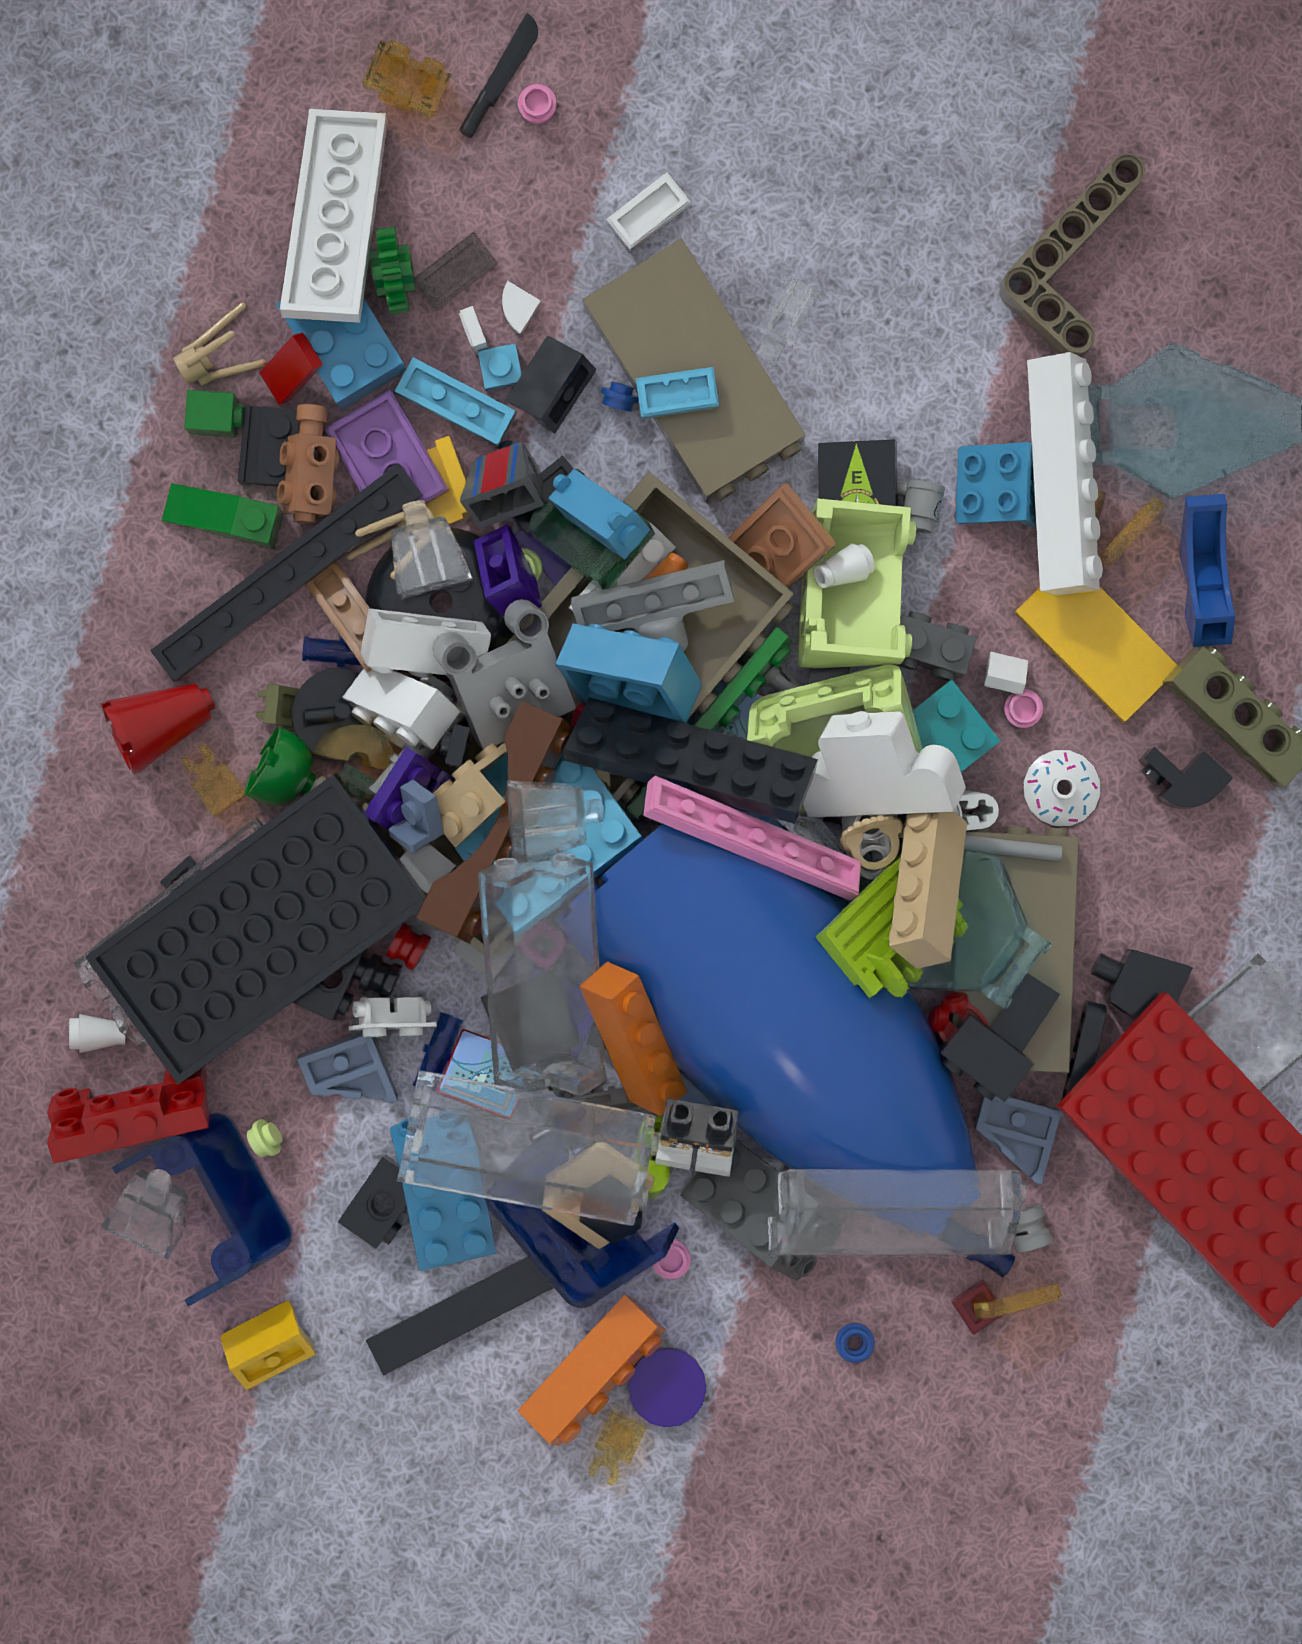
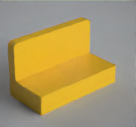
(451, 471)
(266, 1345)

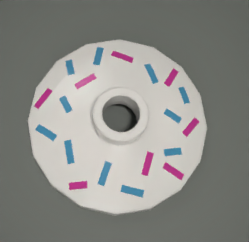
(1042, 791)

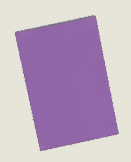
(378, 439)

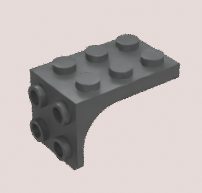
(743, 1206)

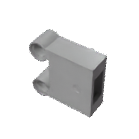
(498, 681)

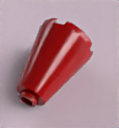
(156, 721)

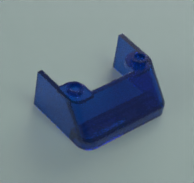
(237, 1191)
(573, 1264)

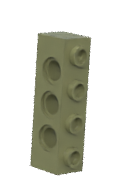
(1189, 683)

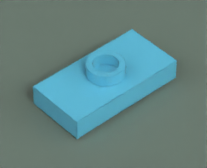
(677, 393)

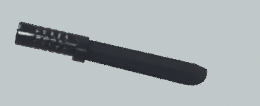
(506, 67)

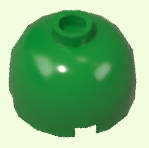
(282, 770)

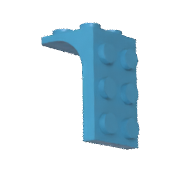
(444, 1223)

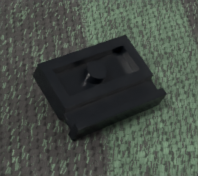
(261, 442)

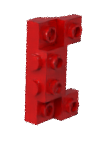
(126, 1118)

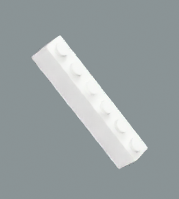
(1064, 474)

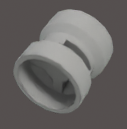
(1031, 1229)

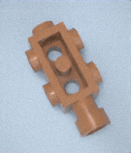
(306, 472)

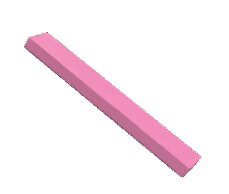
(752, 838)

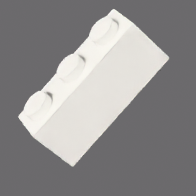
(407, 641)
(401, 706)

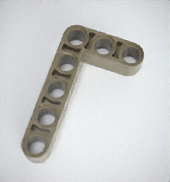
(1063, 249)

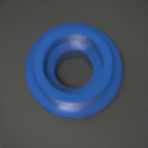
(619, 396)
(855, 1355)

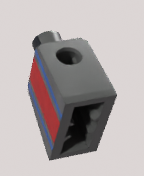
(502, 485)

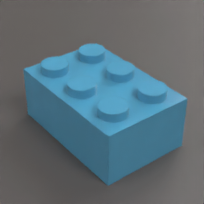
(353, 355)
(629, 671)

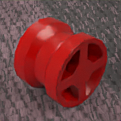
(408, 946)

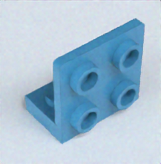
(995, 484)

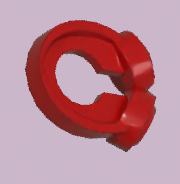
(952, 1003)

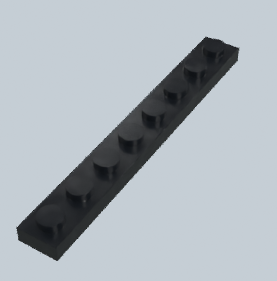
(284, 574)

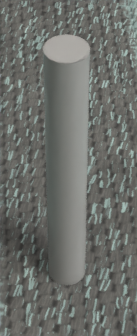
(1013, 848)

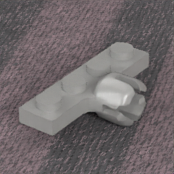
(658, 603)

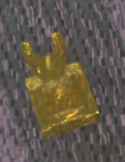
(216, 785)
(618, 1441)

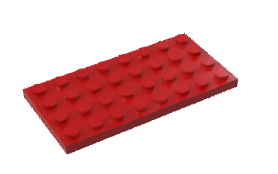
(1201, 1152)

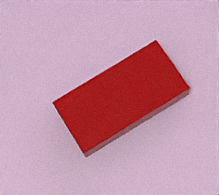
(291, 368)

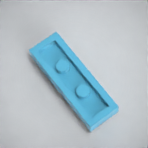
(455, 402)

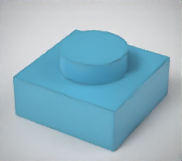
(500, 366)

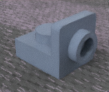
(421, 819)

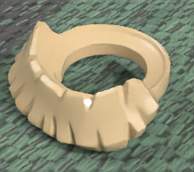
(853, 837)

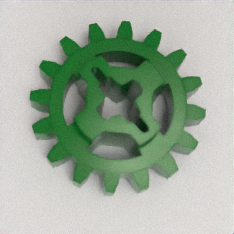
(392, 270)

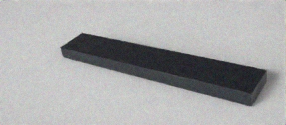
(457, 1314)

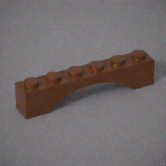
(533, 749)

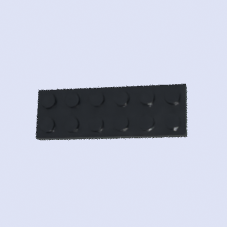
(693, 757)

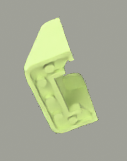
(861, 619)
(800, 714)

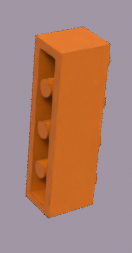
(633, 1037)
(592, 1371)

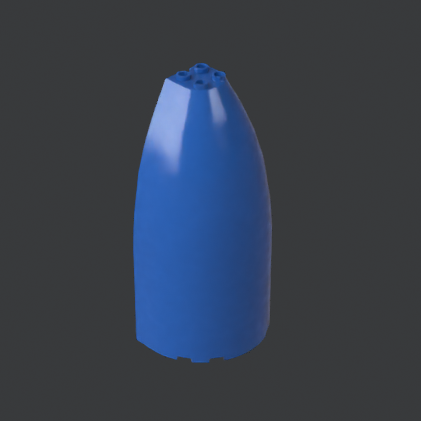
(771, 1017)

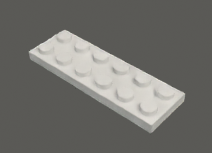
(334, 216)

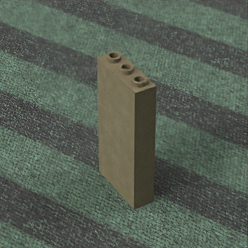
(672, 321)
(1049, 904)

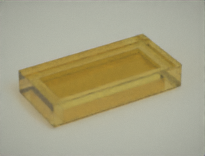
(1131, 531)
(1017, 1301)

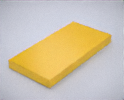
(1099, 646)

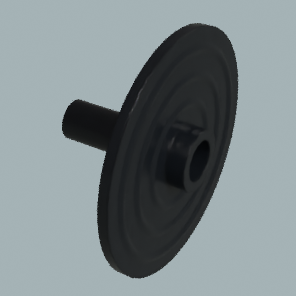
(321, 706)

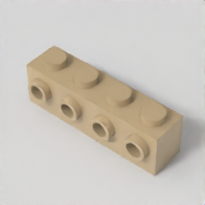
(928, 887)

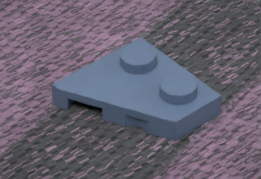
(348, 1068)
(1020, 1132)

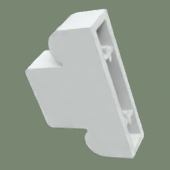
(874, 769)

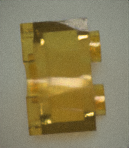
(404, 80)
(351, 738)

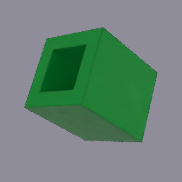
(213, 414)

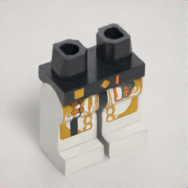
(699, 1127)

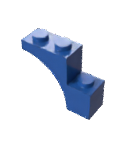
(1204, 564)

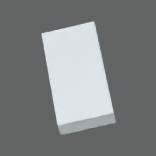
(648, 211)

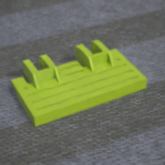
(860, 938)

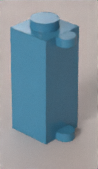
(598, 513)

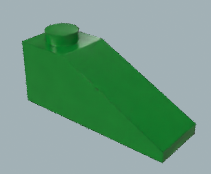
(223, 515)

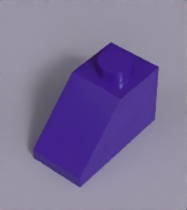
(505, 570)

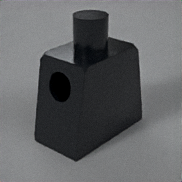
(1139, 980)

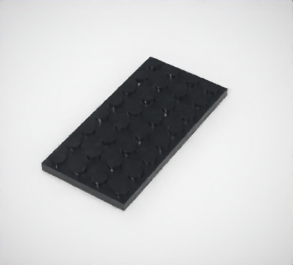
(257, 928)

